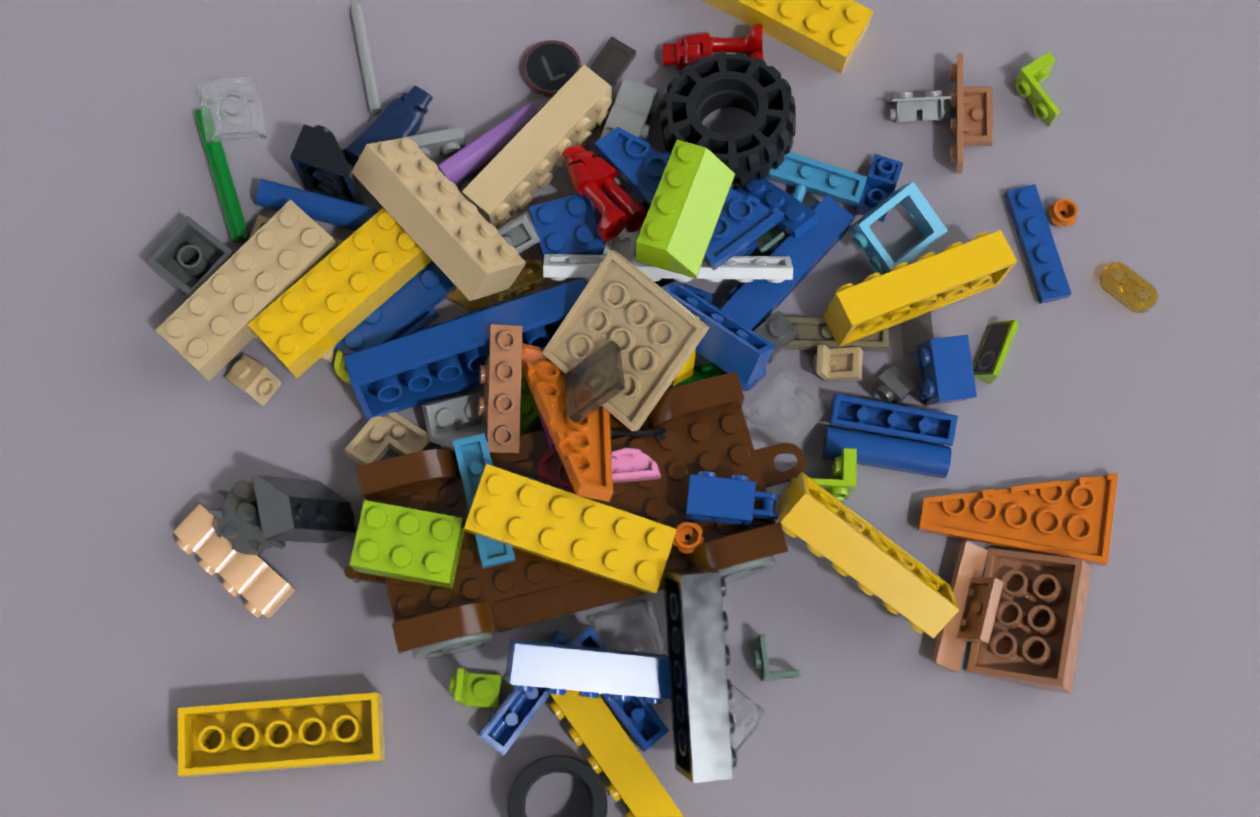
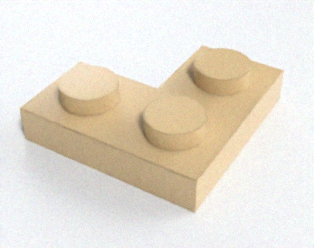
(384, 434)

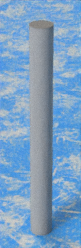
(365, 59)

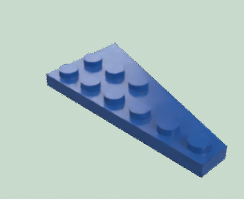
(642, 168)
(399, 311)

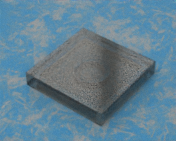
(594, 381)

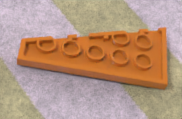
(581, 445)
(1038, 518)

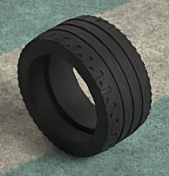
(559, 764)

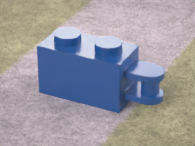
(727, 500)

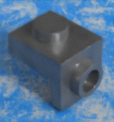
(778, 331)
(893, 386)

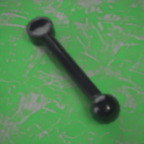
(658, 433)

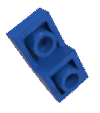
(879, 184)

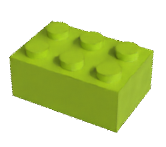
(408, 544)

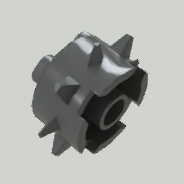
(240, 520)

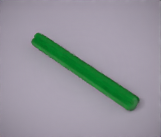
(224, 186)

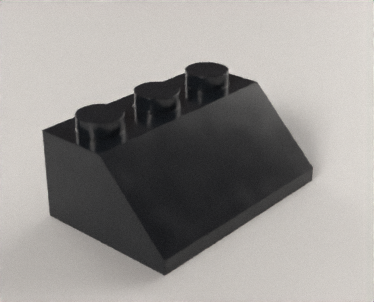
(324, 165)
(301, 510)

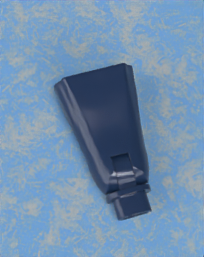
(397, 120)

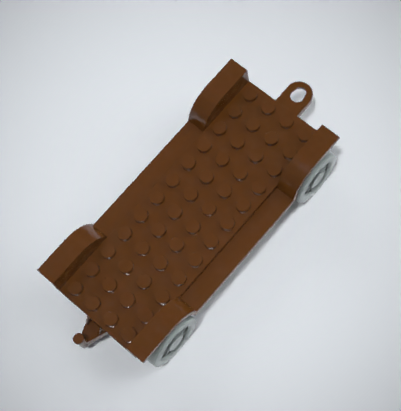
(703, 434)

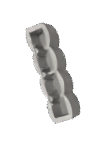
(632, 113)

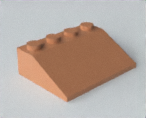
(1035, 620)

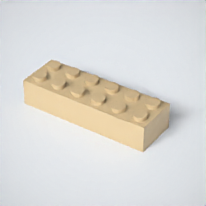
(538, 148)
(438, 217)
(215, 317)

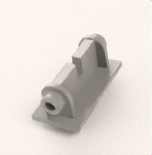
(931, 106)

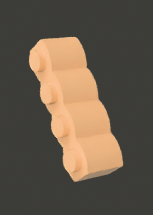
(242, 572)

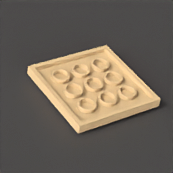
(646, 323)

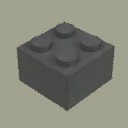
(189, 257)

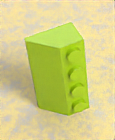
(684, 210)

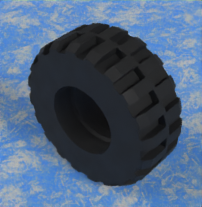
(736, 83)

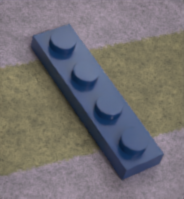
(1037, 244)

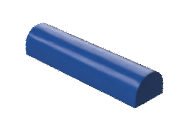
(315, 205)
(893, 419)
(889, 452)
(515, 711)
(635, 715)

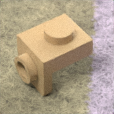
(838, 363)
(253, 379)

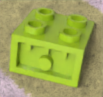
(842, 475)

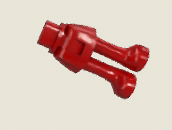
(702, 44)
(593, 176)

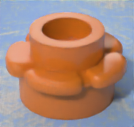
(1068, 207)
(692, 529)

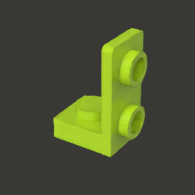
(1029, 86)
(476, 689)

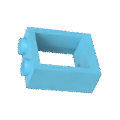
(919, 212)

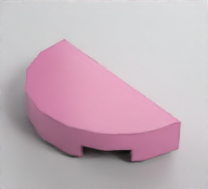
(633, 465)

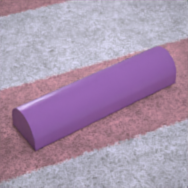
(486, 147)

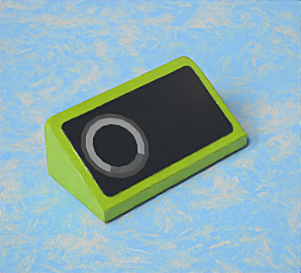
(994, 350)

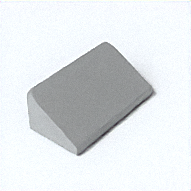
(519, 232)

